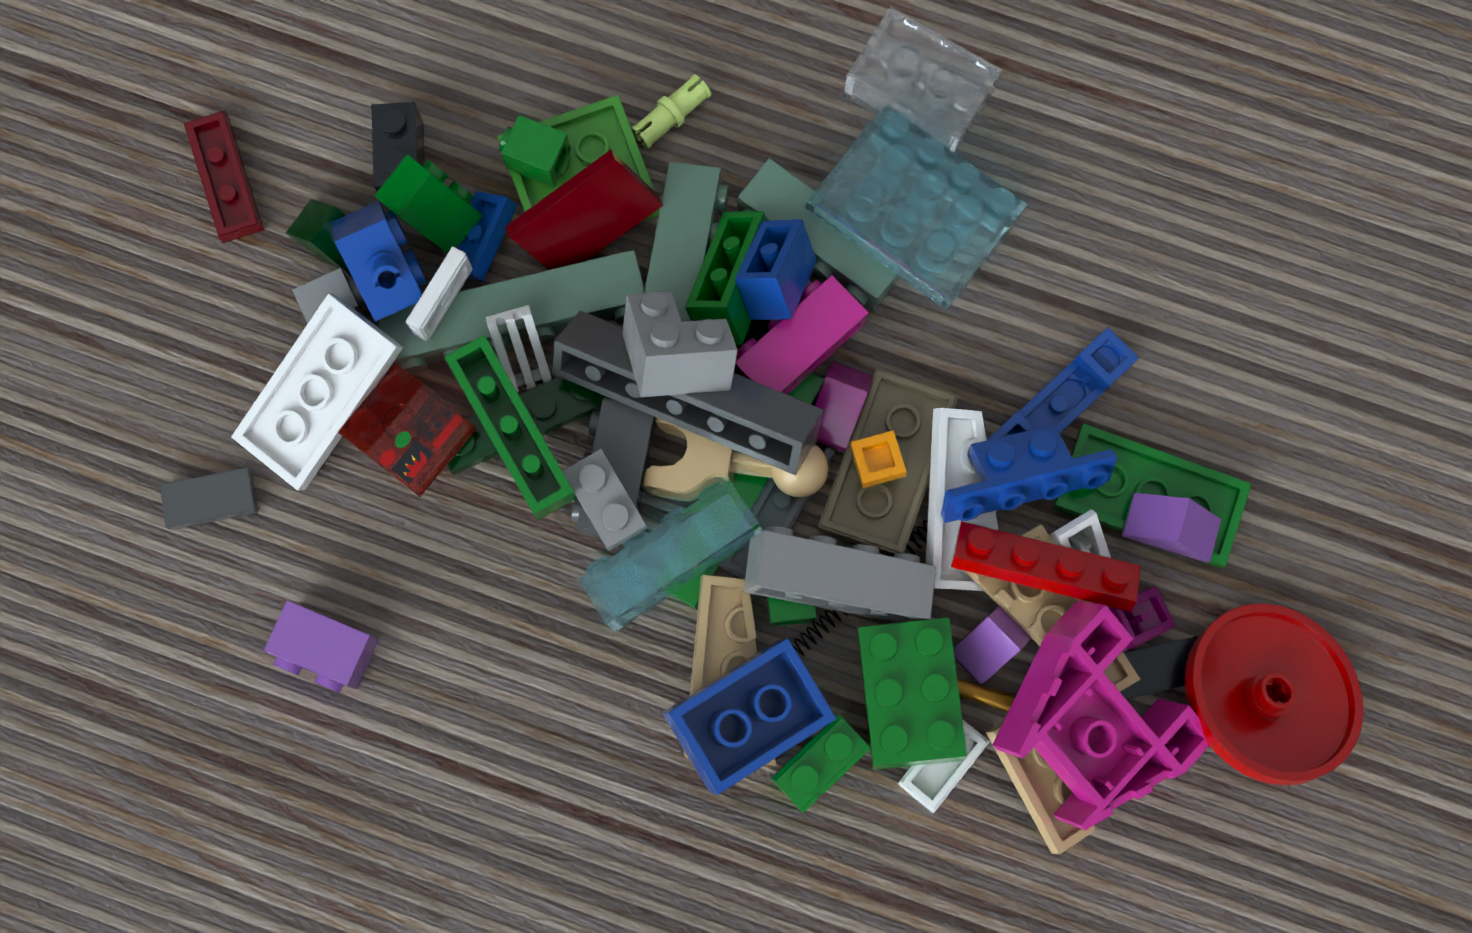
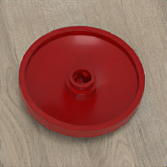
(1274, 694)

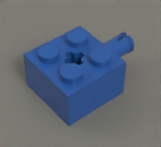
(375, 257)

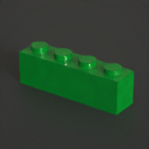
(510, 427)

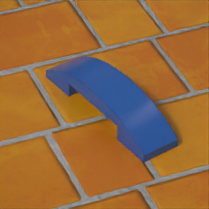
(1074, 387)

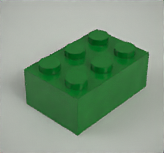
(911, 694)

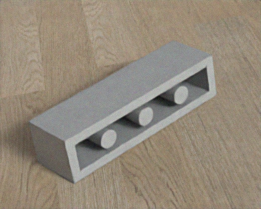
(839, 577)

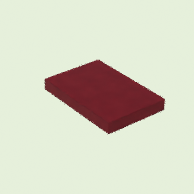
(585, 213)

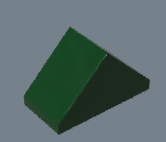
(315, 232)

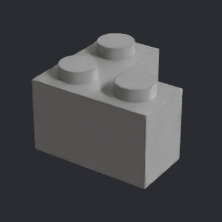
(675, 354)

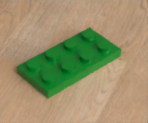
(1155, 473)

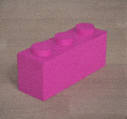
(801, 344)

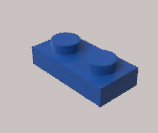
(488, 232)

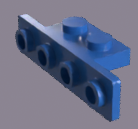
(1024, 470)

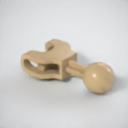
(711, 462)

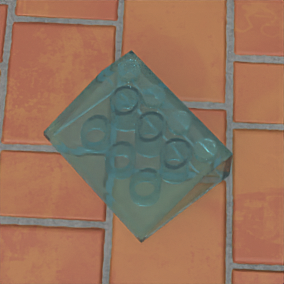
(916, 206)

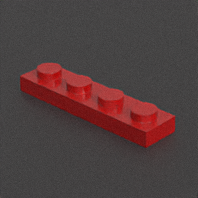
(1046, 566)

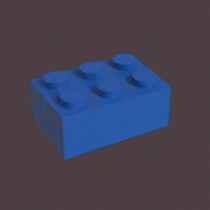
(749, 716)

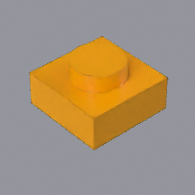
(878, 459)

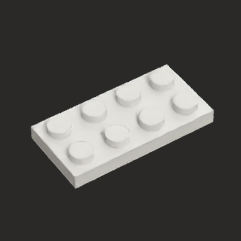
(316, 391)

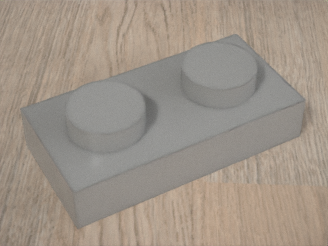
(604, 500)

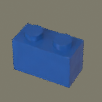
(776, 269)

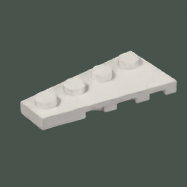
(951, 468)

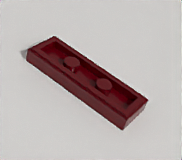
(223, 176)

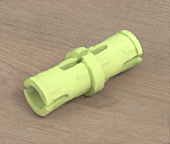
(671, 111)

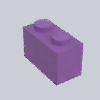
(320, 645)

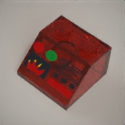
(407, 430)

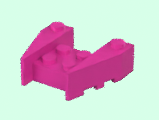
(1089, 727)

